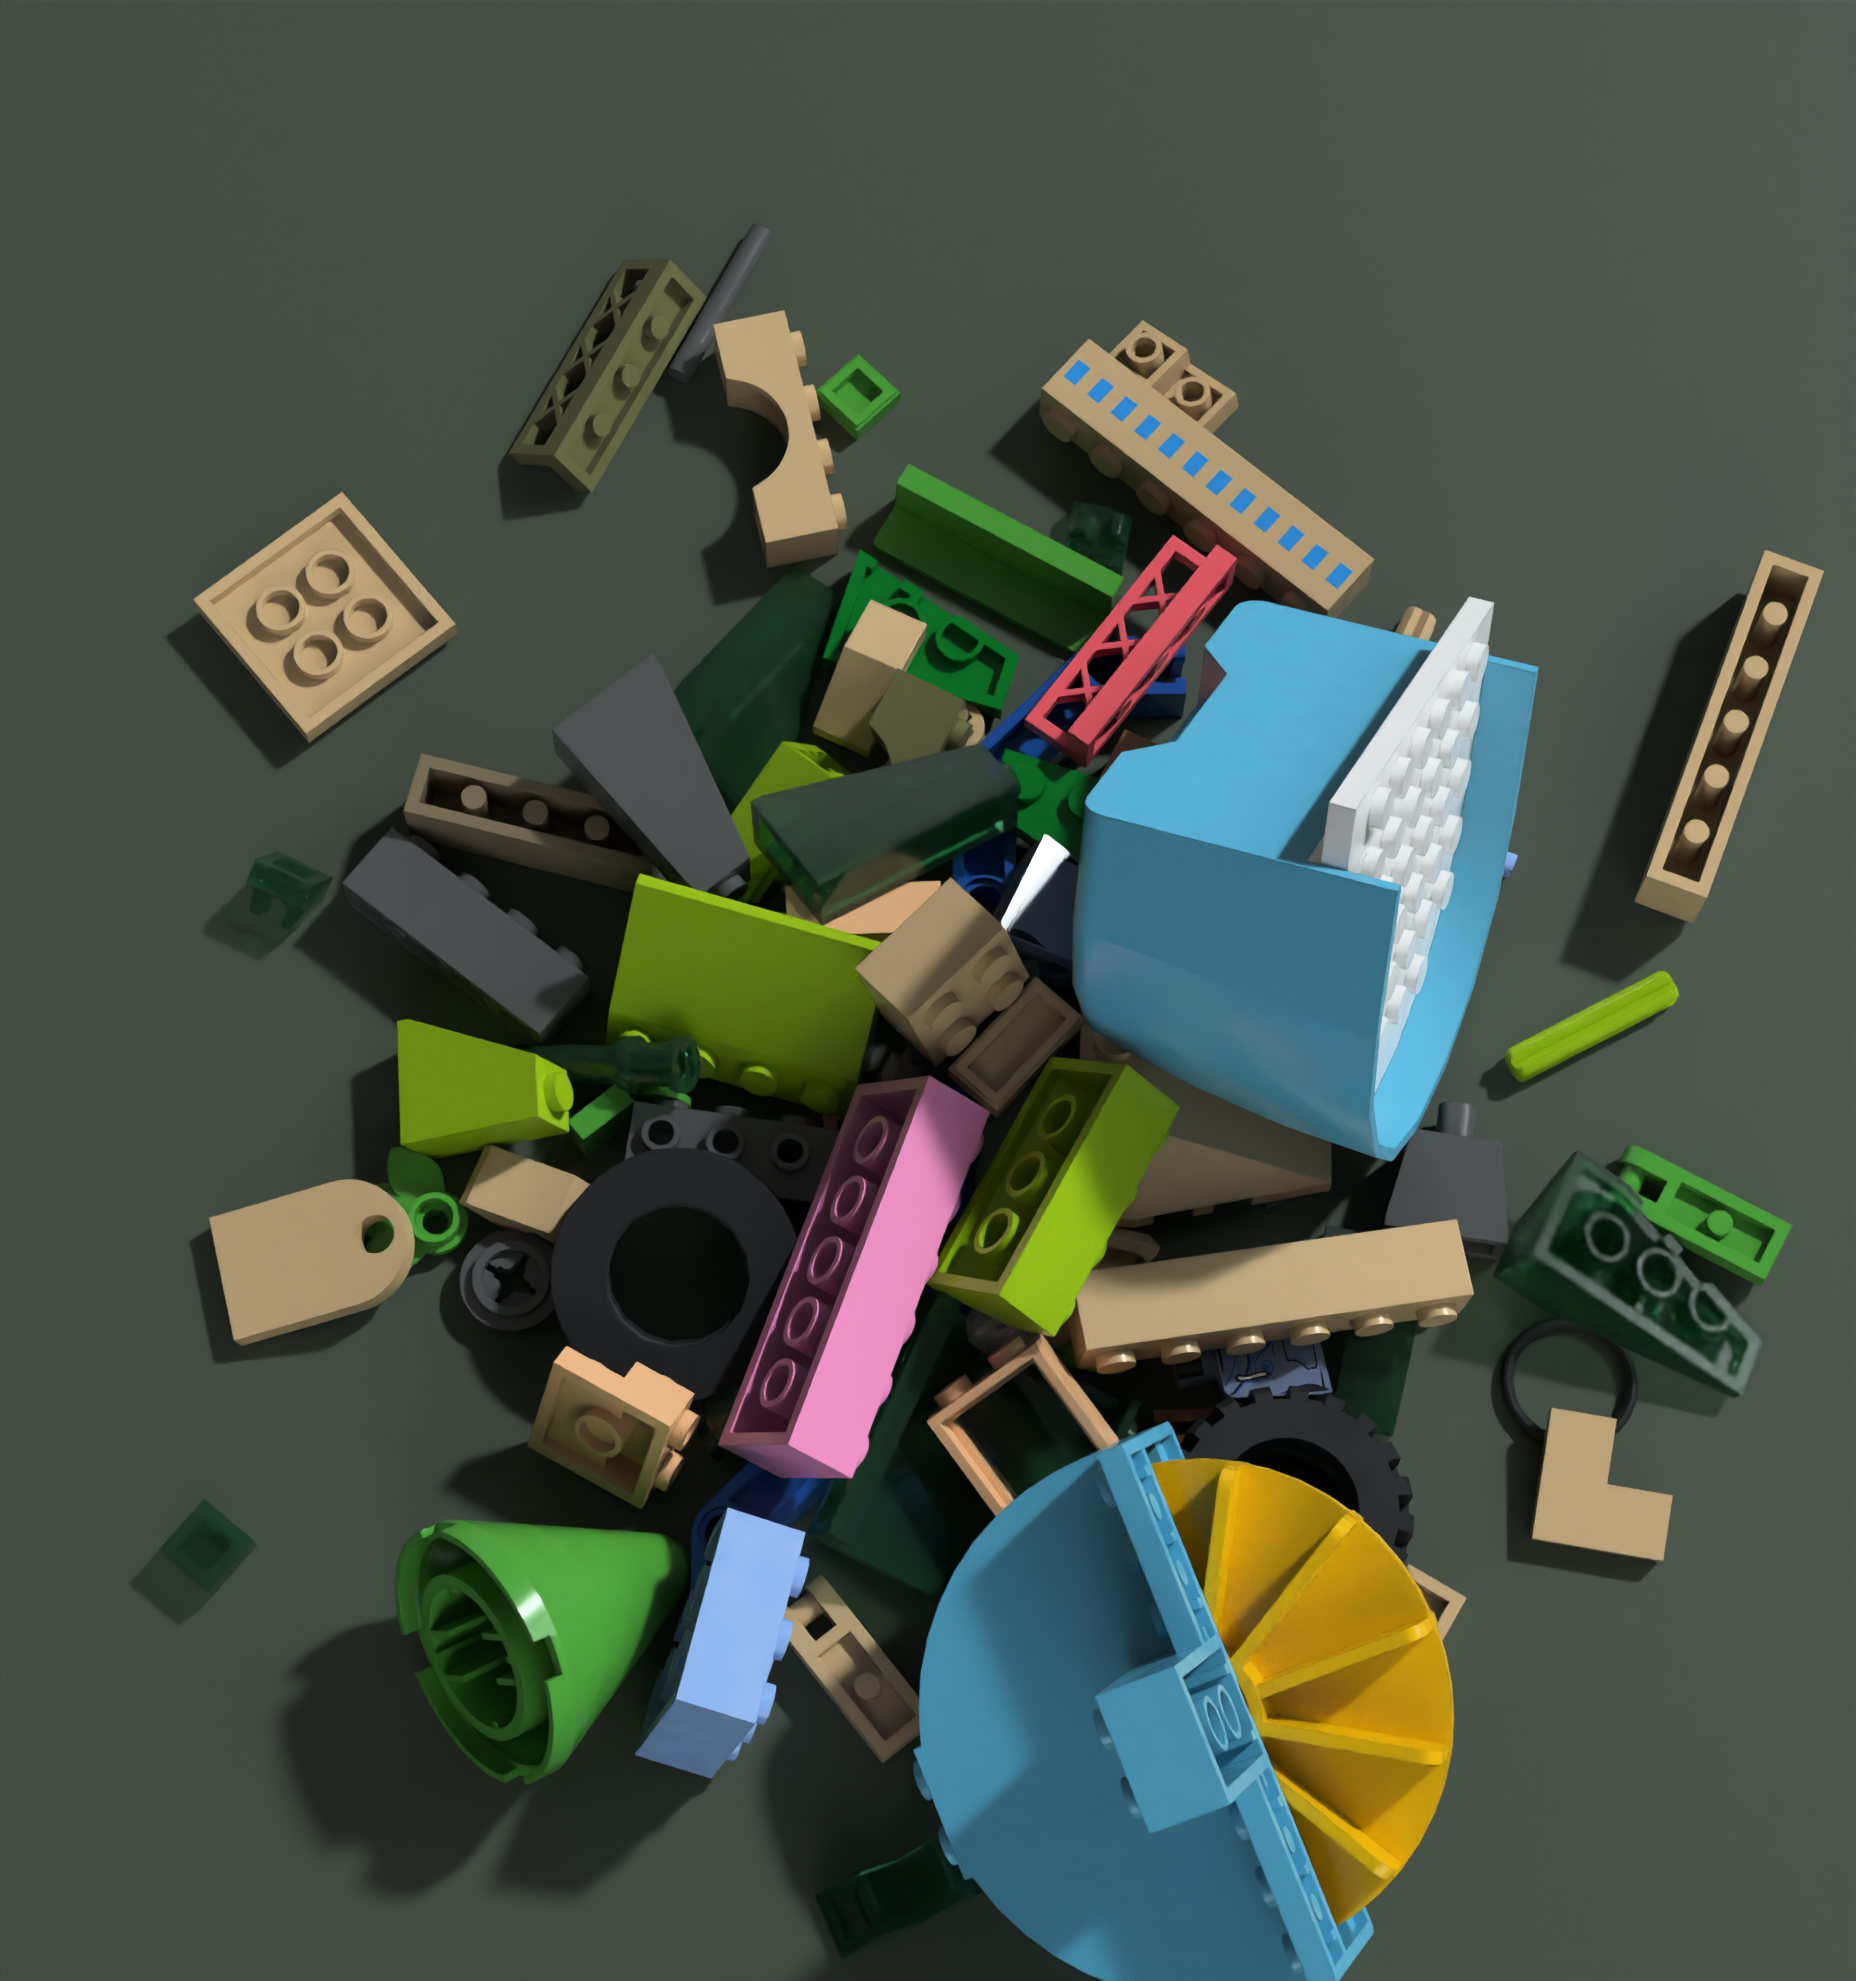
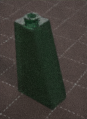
(883, 826)

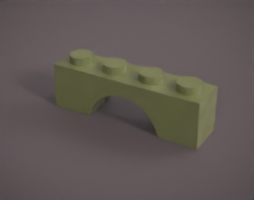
(917, 721)

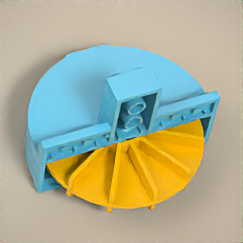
(1183, 1718)

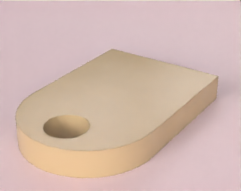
(306, 1258)

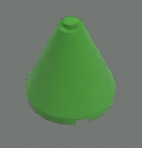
(531, 1630)

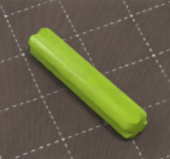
(1591, 1026)

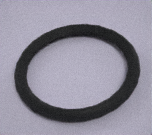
(1531, 1333)

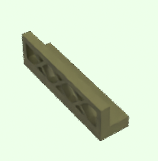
(614, 373)

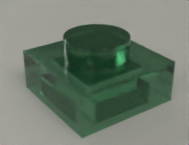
(208, 1547)

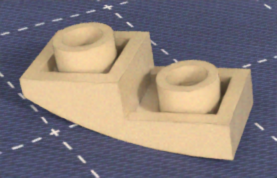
(1168, 370)

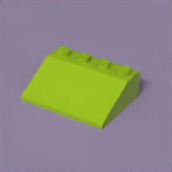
(753, 988)

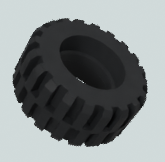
(1320, 1441)

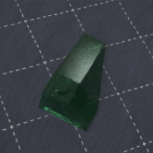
(759, 681)
(1608, 1270)

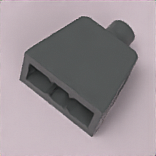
(1452, 1178)

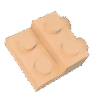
(614, 1426)

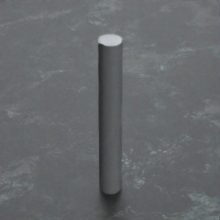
(720, 303)

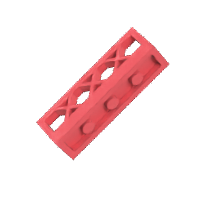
(1141, 658)

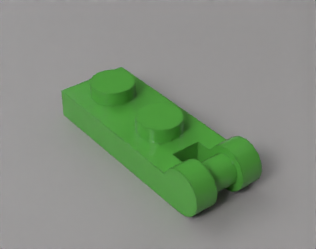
(1706, 1216)

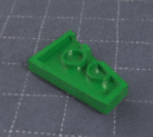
(954, 651)

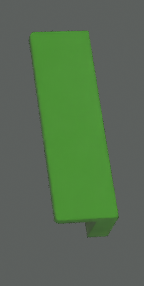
(997, 561)

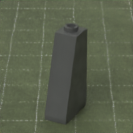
(654, 782)

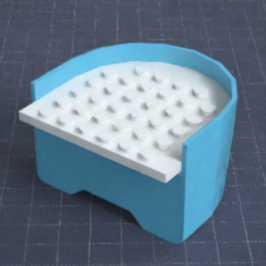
(1307, 869)

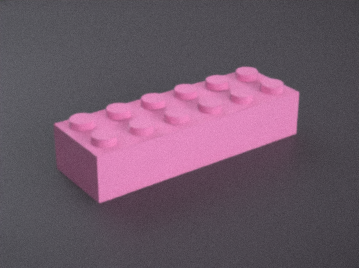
(855, 1279)

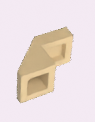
(864, 670)
(521, 1193)

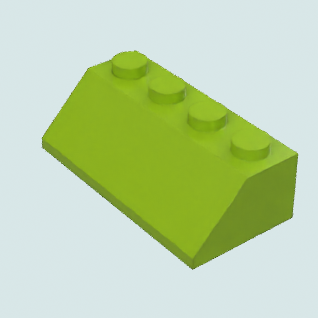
(1054, 1193)

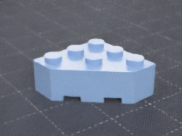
(728, 1641)

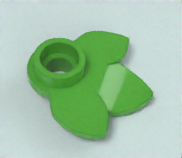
(420, 1190)

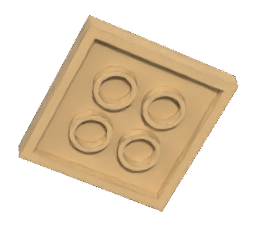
(325, 616)

